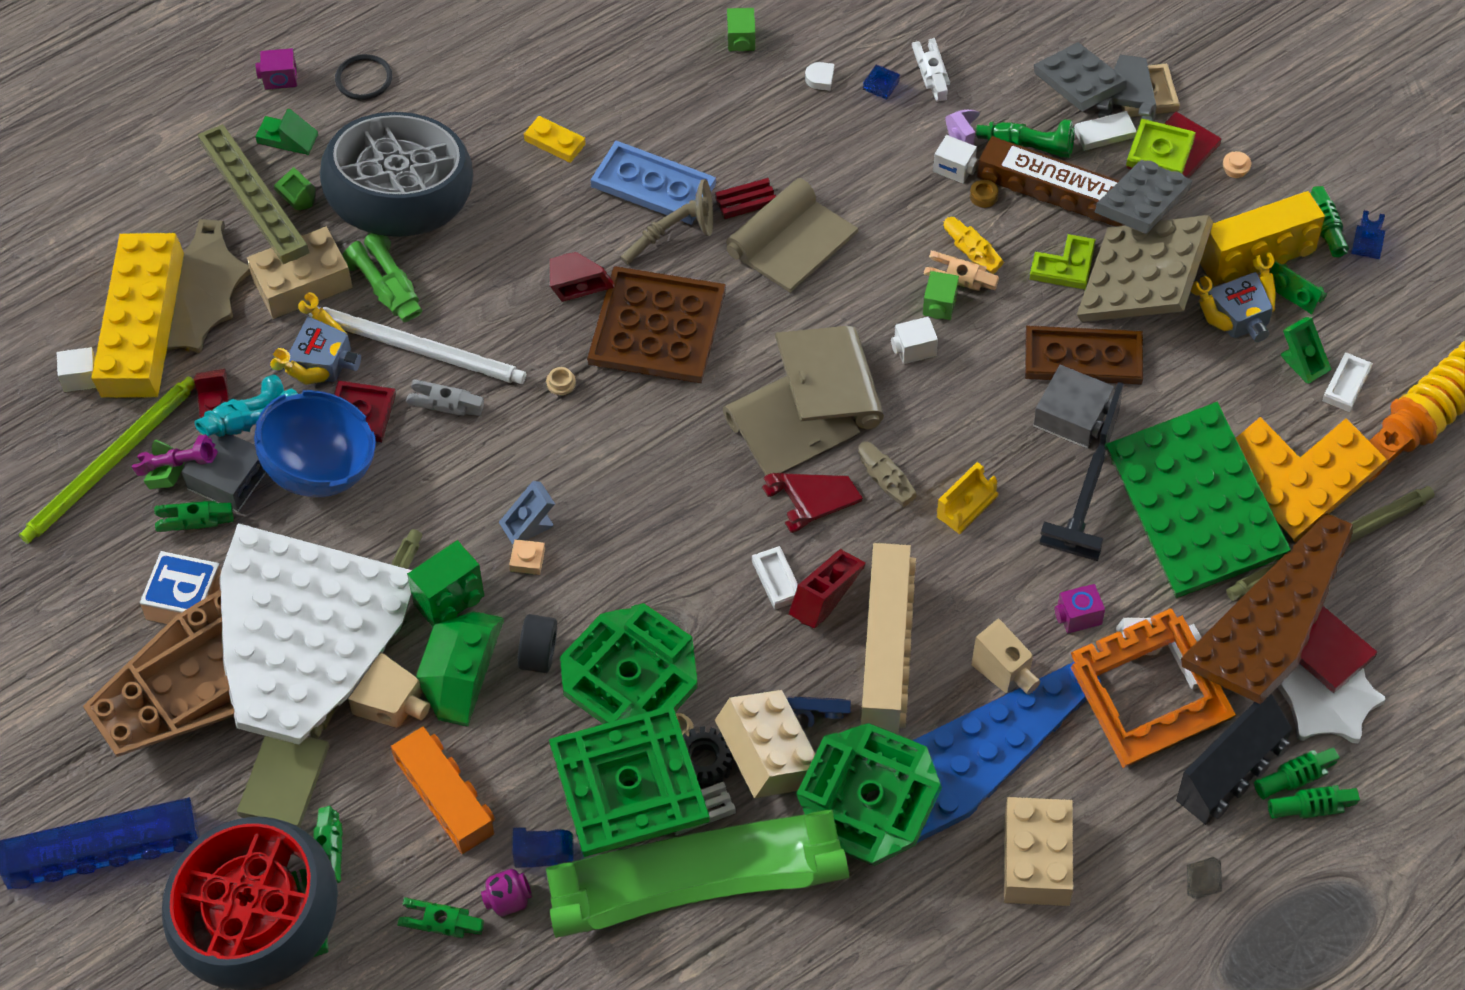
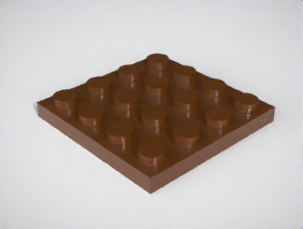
(657, 324)

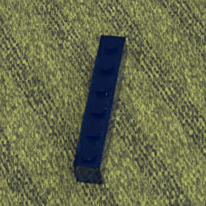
(98, 843)

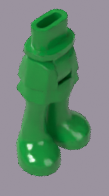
(1057, 143)

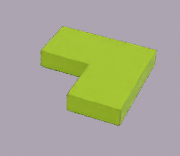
(1065, 270)

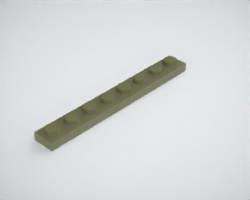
(253, 194)

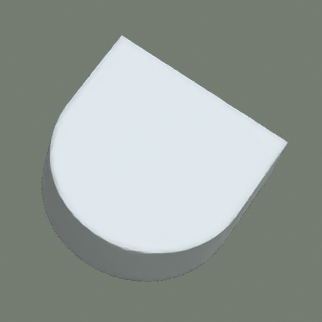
(819, 75)

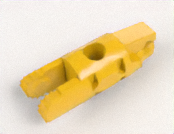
(973, 245)

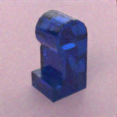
(542, 847)

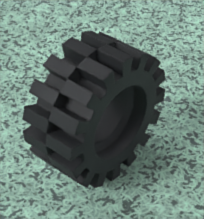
(714, 743)

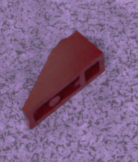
(824, 588)

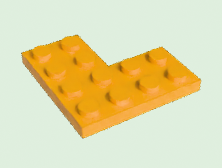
(1309, 485)

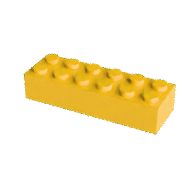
(138, 315)

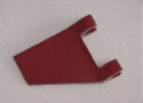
(812, 495)

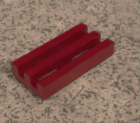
(744, 194)

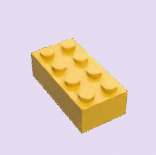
(1280, 228)

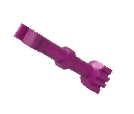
(202, 452)

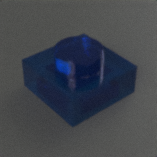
(881, 82)

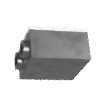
(1074, 406)

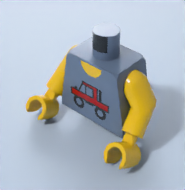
(1241, 304)
(319, 348)

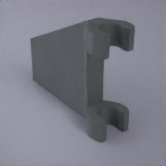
(1139, 88)

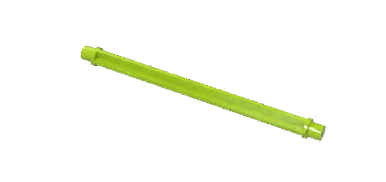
(107, 460)

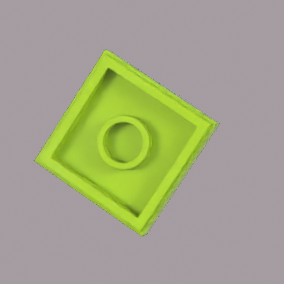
(1161, 144)

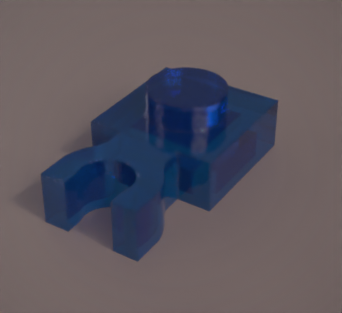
(1368, 237)

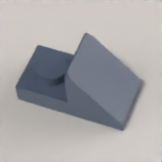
(528, 514)

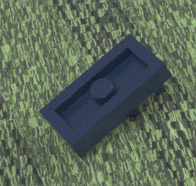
(833, 707)

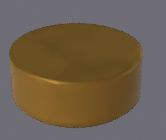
(984, 193)

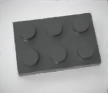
(1080, 76)

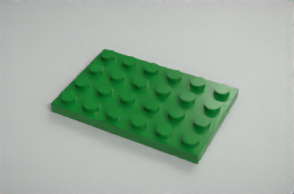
(1197, 500)

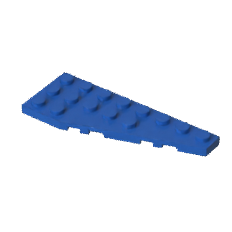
(992, 743)

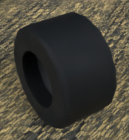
(537, 643)

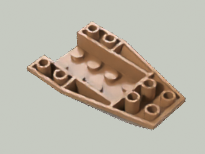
(168, 685)

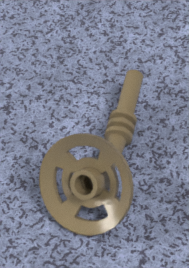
(700, 208)

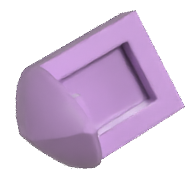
(959, 125)

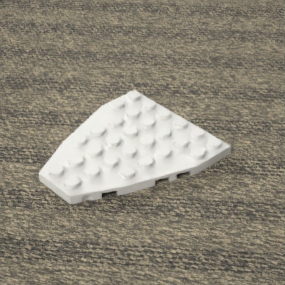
(301, 628)

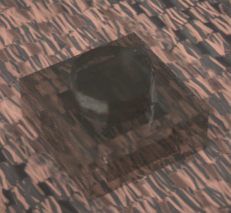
(1204, 878)

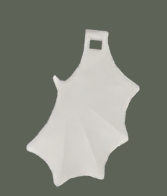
(1324, 712)

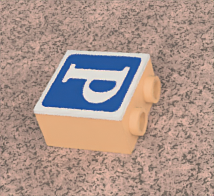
(177, 585)

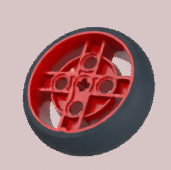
(270, 941)

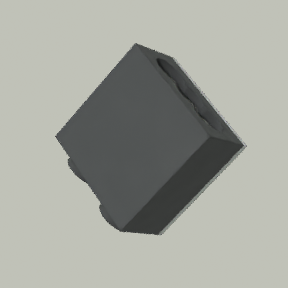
(230, 475)

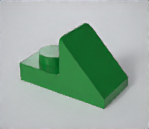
(287, 133)
(1305, 350)

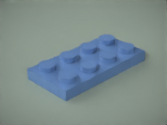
(648, 179)

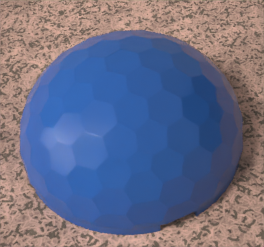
(314, 443)

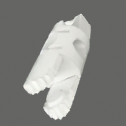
(932, 69)

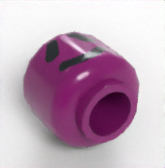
(506, 892)

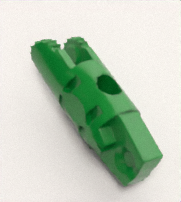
(192, 515)
(329, 835)
(455, 924)

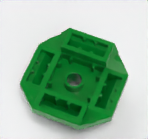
(624, 643)
(865, 761)

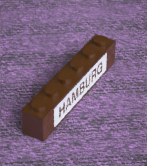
(1045, 178)

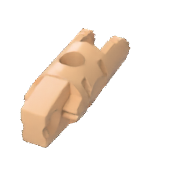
(973, 279)

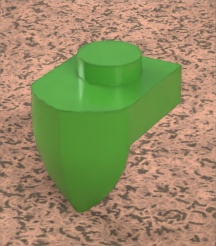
(296, 190)
(165, 475)

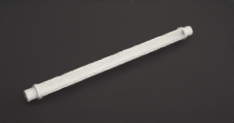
(427, 347)

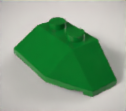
(457, 664)

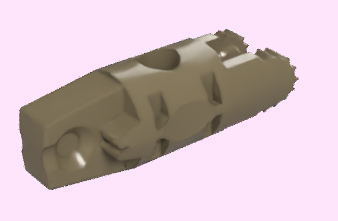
(886, 474)

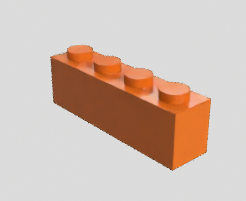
(443, 790)

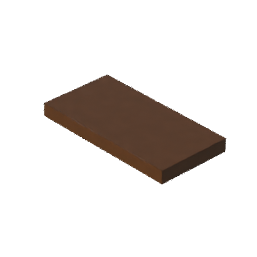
(1098, 353)

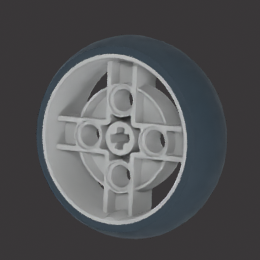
(396, 174)

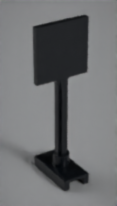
(1072, 537)

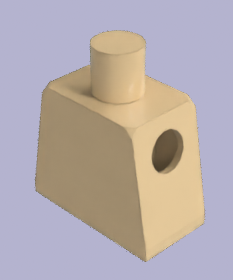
(1004, 659)
(388, 694)

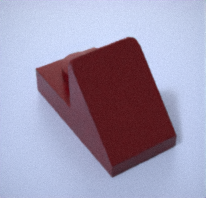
(211, 389)

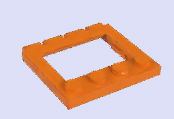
(1164, 730)

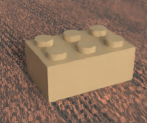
(318, 272)
(766, 742)
(1038, 851)

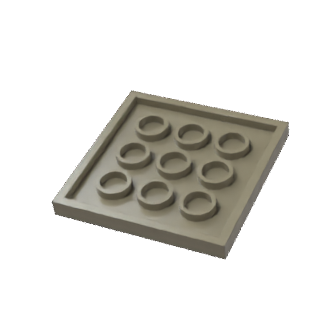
(1145, 271)

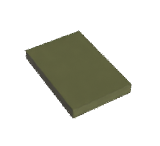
(283, 779)

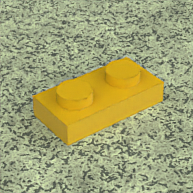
(554, 139)

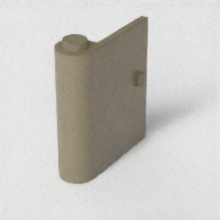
(790, 236)
(830, 375)
(775, 432)

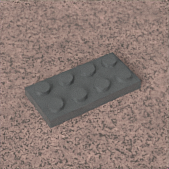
(1143, 196)

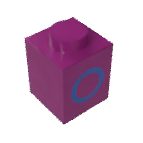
(277, 69)
(1080, 608)

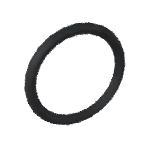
(363, 57)

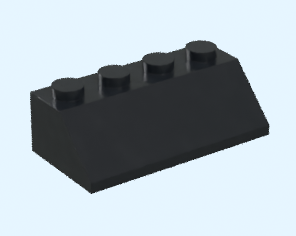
(1234, 760)

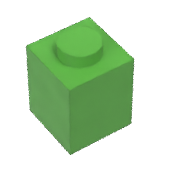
(741, 29)
(940, 295)

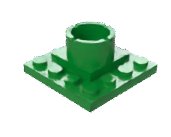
(628, 781)

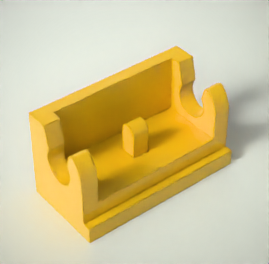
(967, 499)

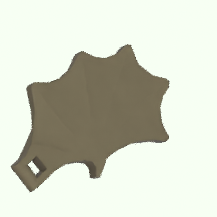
(204, 287)

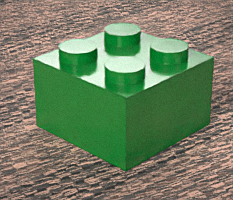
(446, 584)

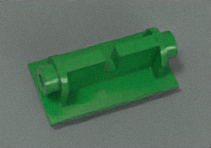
(1296, 288)

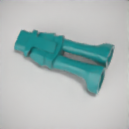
(240, 415)

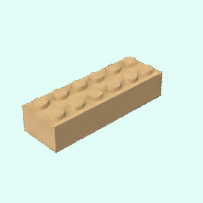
(888, 637)

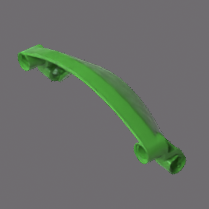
(694, 869)

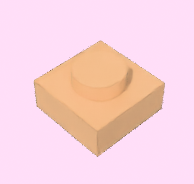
(527, 557)

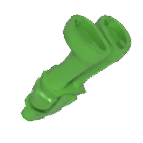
(392, 289)

